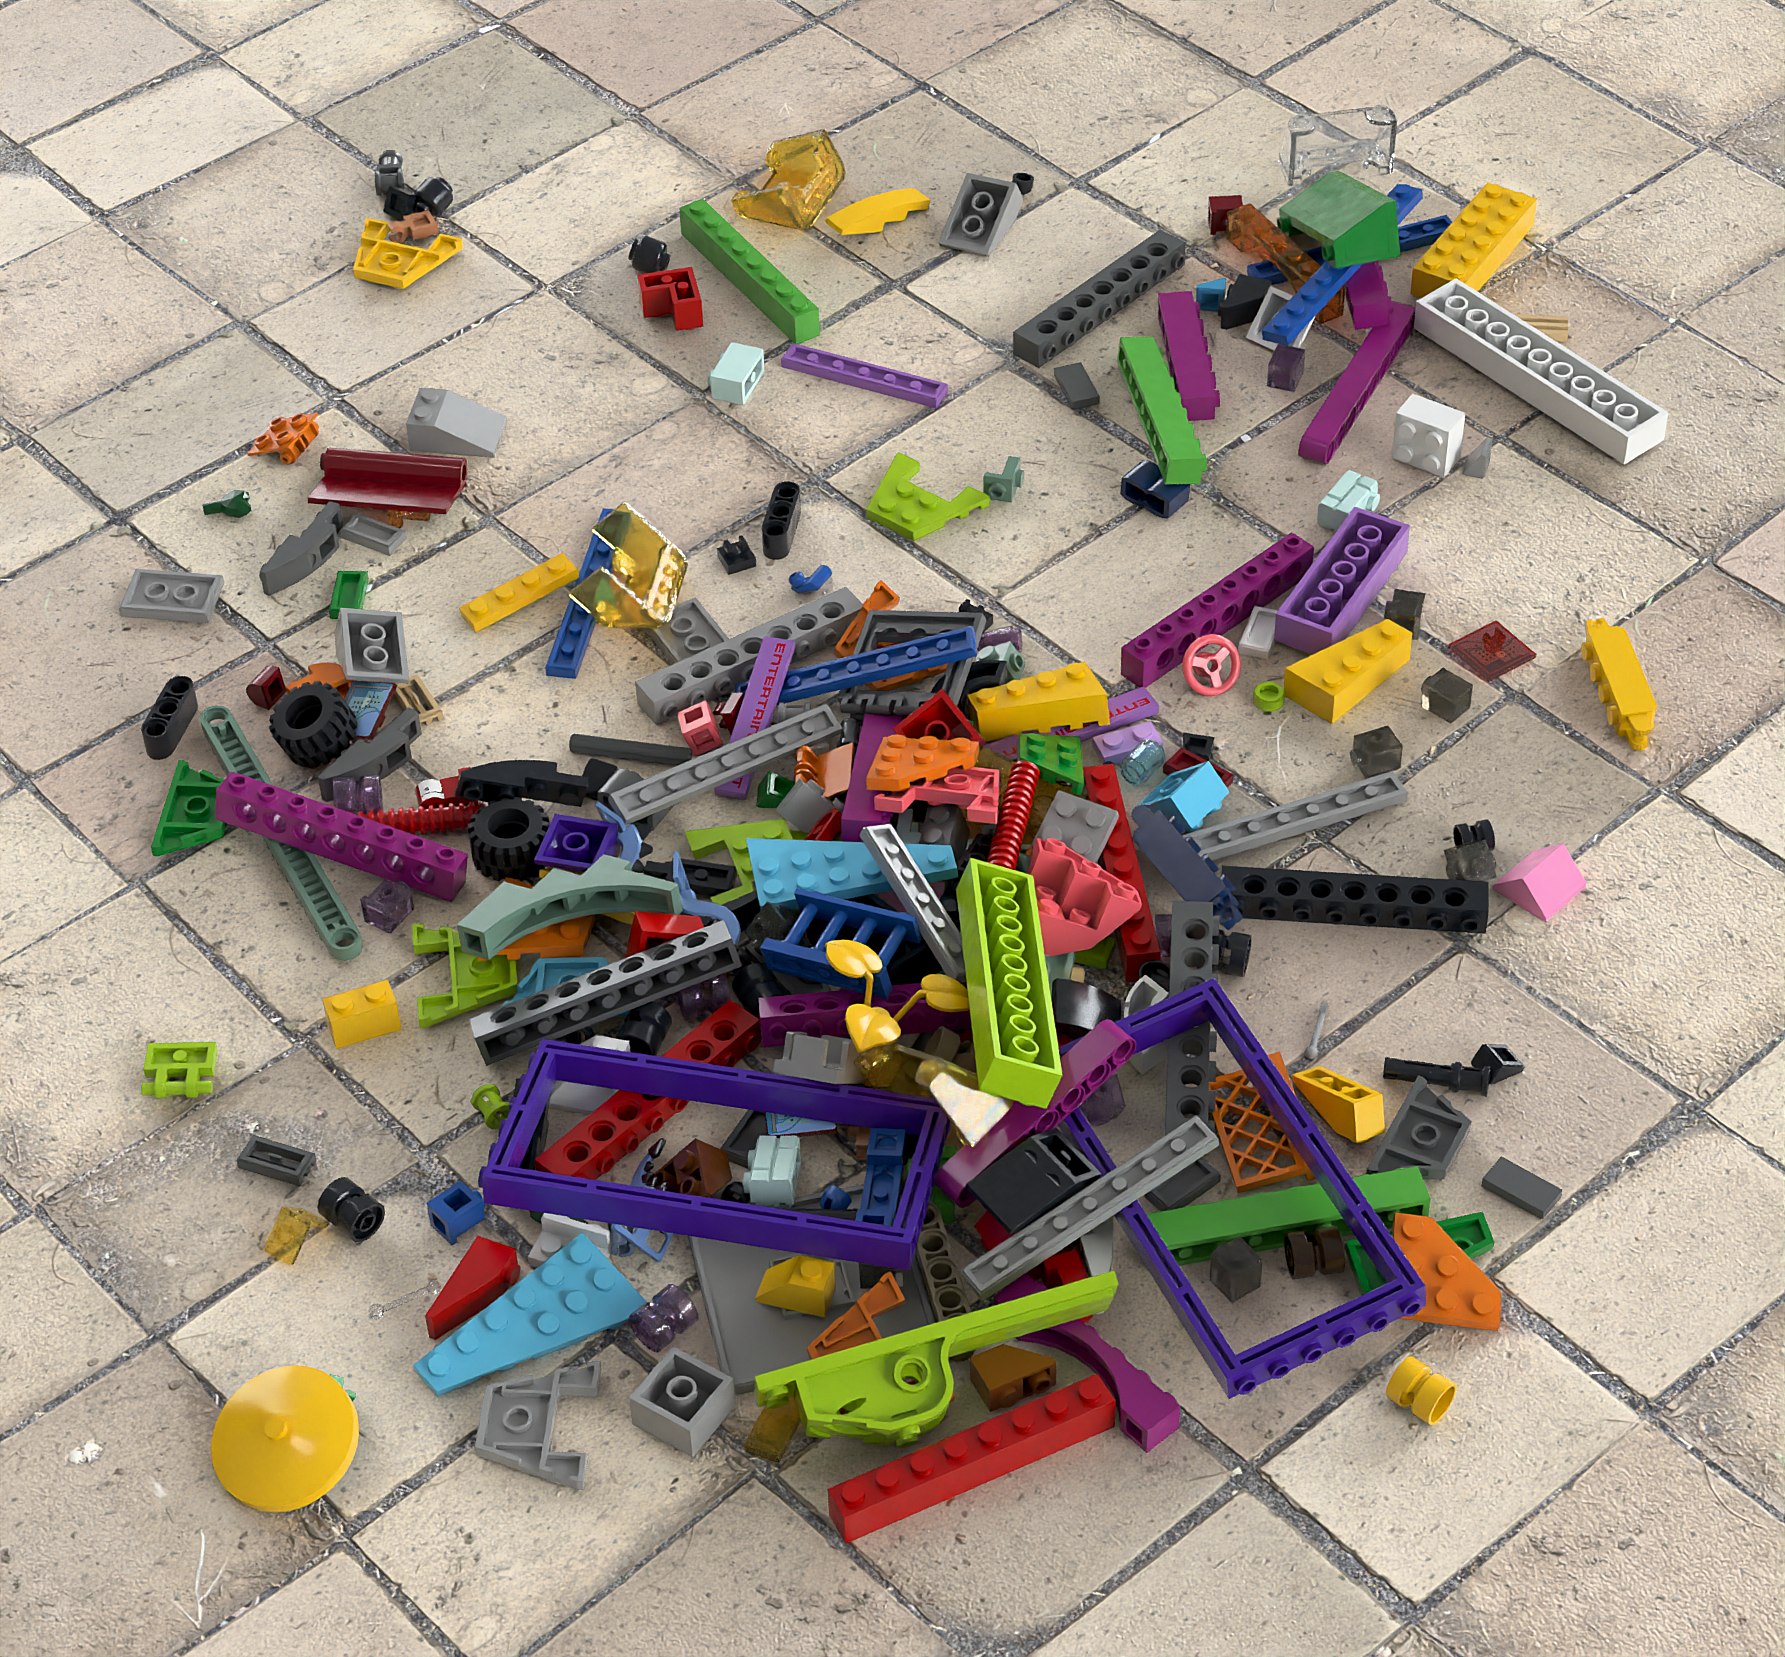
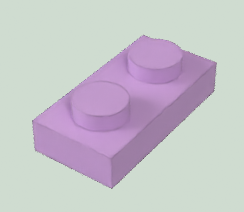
(1119, 743)

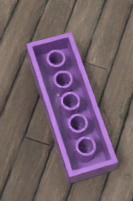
(1342, 582)

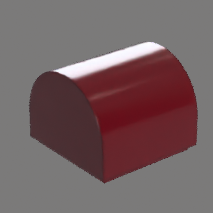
(266, 687)

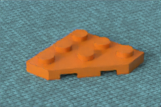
(909, 759)
(1454, 1284)

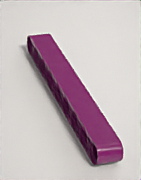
(1356, 385)

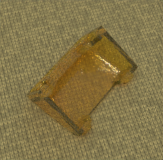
(802, 182)
(951, 1085)

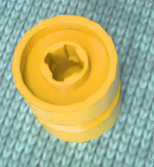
(1425, 1393)

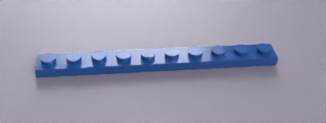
(1327, 282)

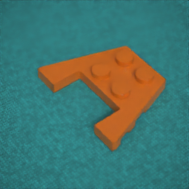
(881, 599)
(556, 940)
(857, 1324)

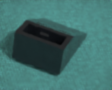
(1032, 1180)

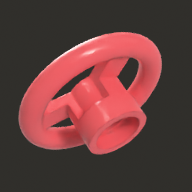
(1200, 662)

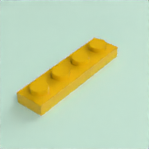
(519, 592)

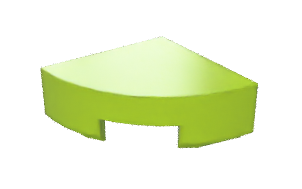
(1099, 955)

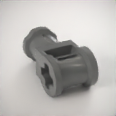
(389, 173)

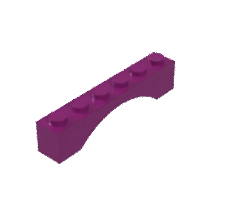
(1143, 1408)

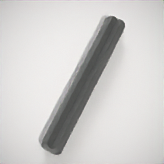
(629, 749)

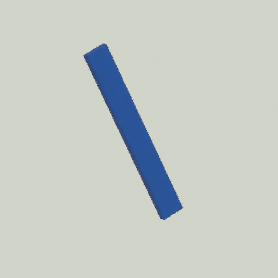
(1410, 237)
(577, 622)
(876, 665)

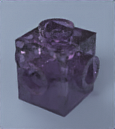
(1104, 1103)

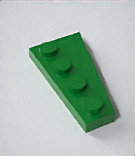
(1467, 1231)

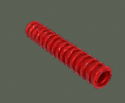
(1014, 815)
(426, 819)

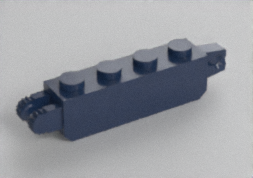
(1182, 866)

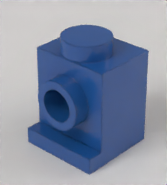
(455, 1211)

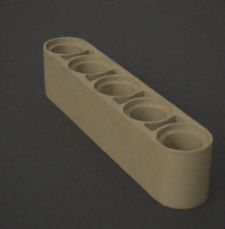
(941, 1272)

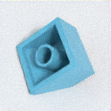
(1188, 795)

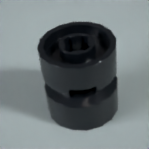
(1240, 948)
(754, 983)
(646, 1028)
(351, 1209)

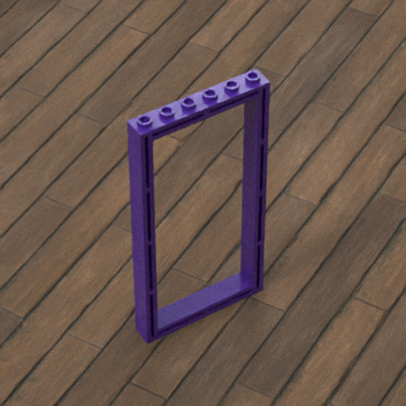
(708, 1217)
(1310, 1340)

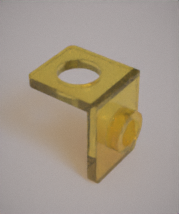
(290, 1233)

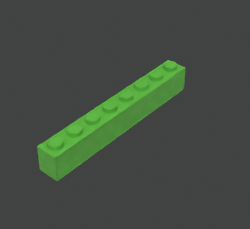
(750, 271)
(1161, 411)
(1265, 1217)

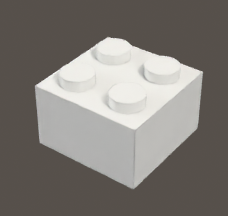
(1428, 435)

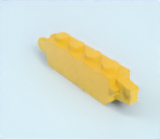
(1619, 681)

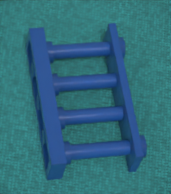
(812, 964)

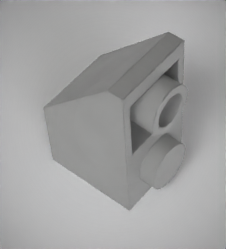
(806, 804)

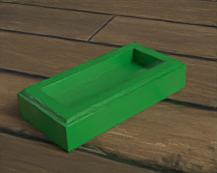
(348, 591)

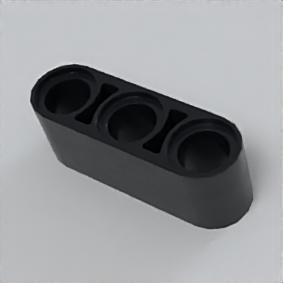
(781, 520)
(169, 717)

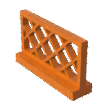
(1268, 1172)

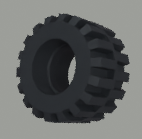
(313, 724)
(507, 838)

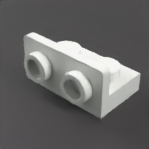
(560, 1231)

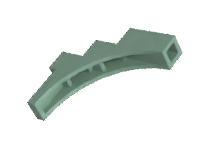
(560, 896)

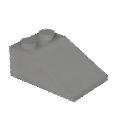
(981, 214)
(453, 425)
(371, 645)

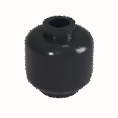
(433, 195)
(649, 255)

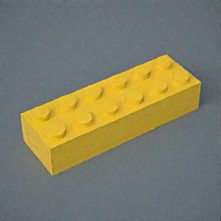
(1476, 240)

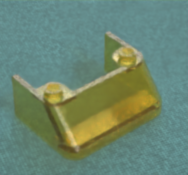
(652, 571)

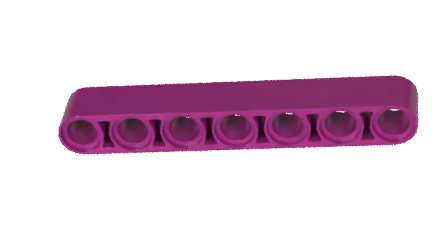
(1083, 1071)

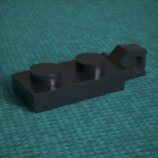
(702, 877)

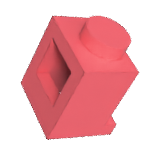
(699, 728)

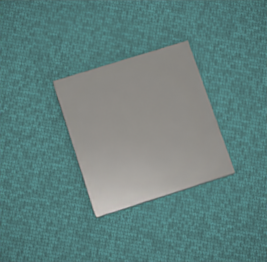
(764, 1338)

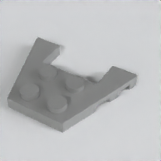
(520, 1423)

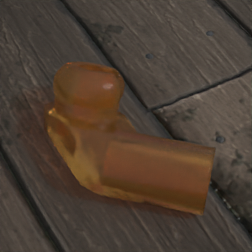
(396, 517)

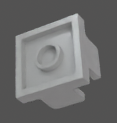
(819, 1059)

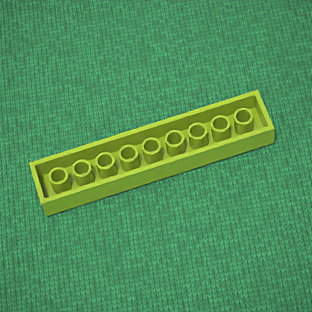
(1007, 985)

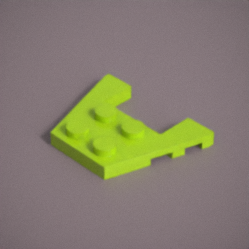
(913, 510)
(733, 837)
(472, 981)

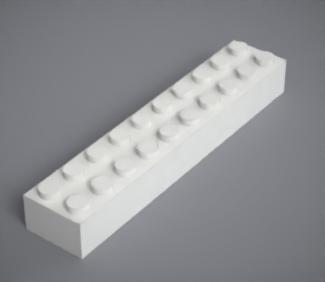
(1541, 371)

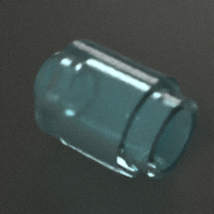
(1142, 762)

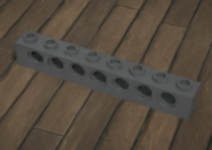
(1098, 298)
(1190, 921)
(605, 992)

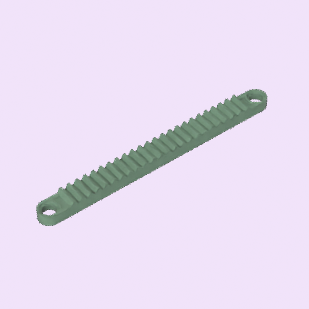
(298, 866)

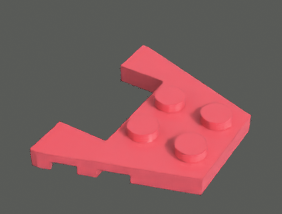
(970, 789)

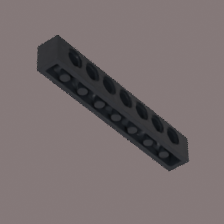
(1360, 899)

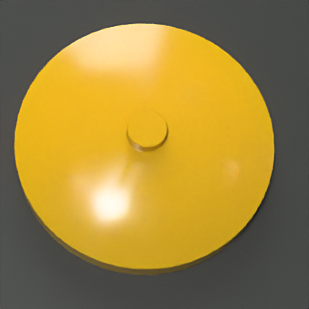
(284, 1438)

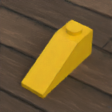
(1343, 1103)

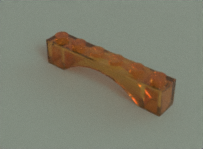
(1255, 233)

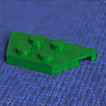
(1054, 756)
(188, 812)

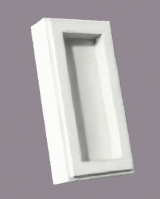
(1259, 633)

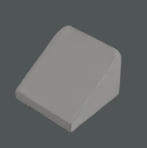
(1479, 460)

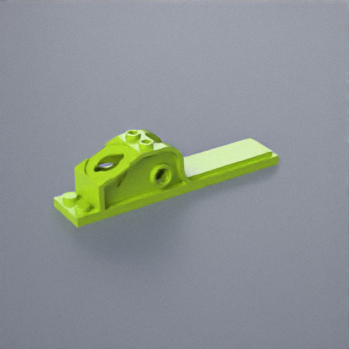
(871, 1375)

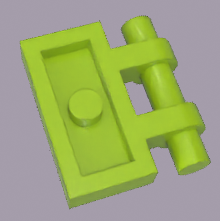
(179, 1060)

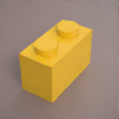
(362, 1014)

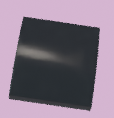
(1081, 1007)

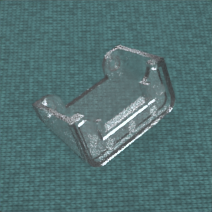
(1338, 138)

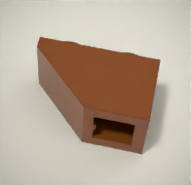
(1010, 1374)

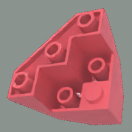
(1076, 898)

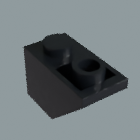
(1242, 301)

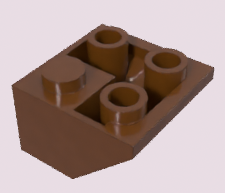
(696, 1170)

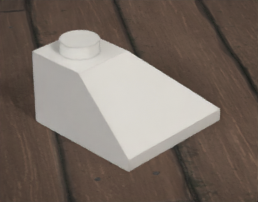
(1271, 305)
(582, 1097)

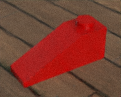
(474, 1285)

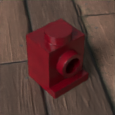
(1217, 211)

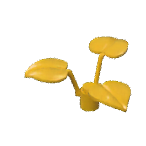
(874, 1026)

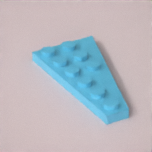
(832, 868)
(545, 1312)

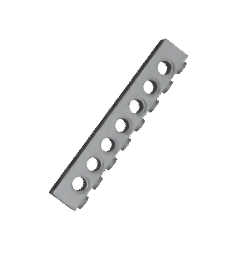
(732, 661)

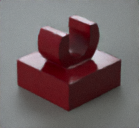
(729, 711)

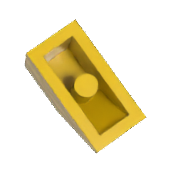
(799, 1285)

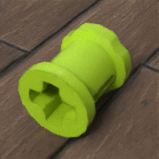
(491, 1106)

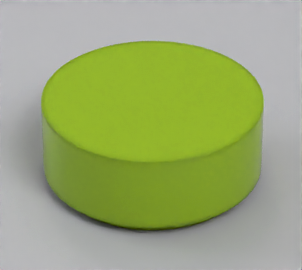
(1268, 696)

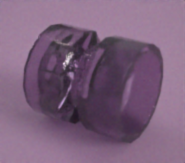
(358, 795)
(692, 999)
(662, 1319)

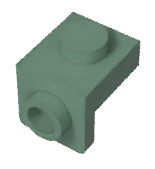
(1004, 485)
(1005, 652)

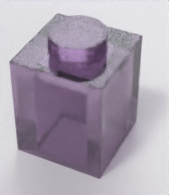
(1286, 367)

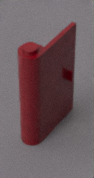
(390, 480)

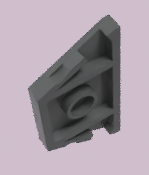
(1422, 1135)

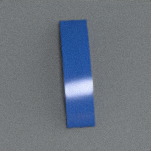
(883, 1176)

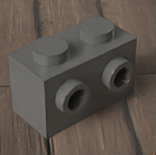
(945, 827)

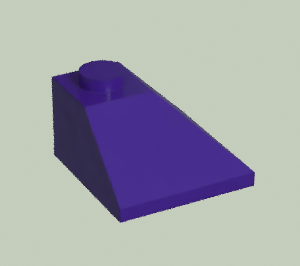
(577, 843)

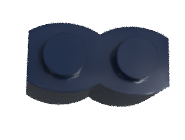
(1147, 488)

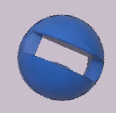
(835, 1198)

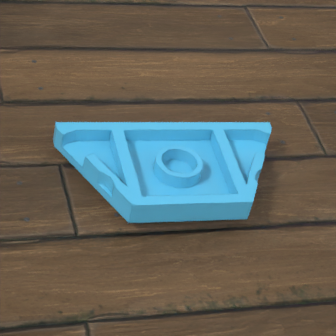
(553, 971)

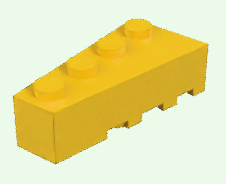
(1347, 671)
(1040, 702)

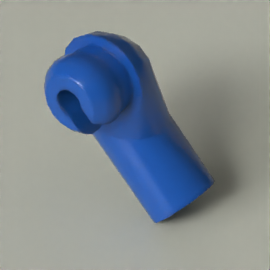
(813, 583)

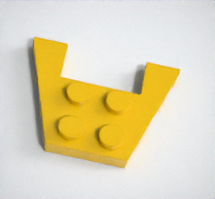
(398, 263)

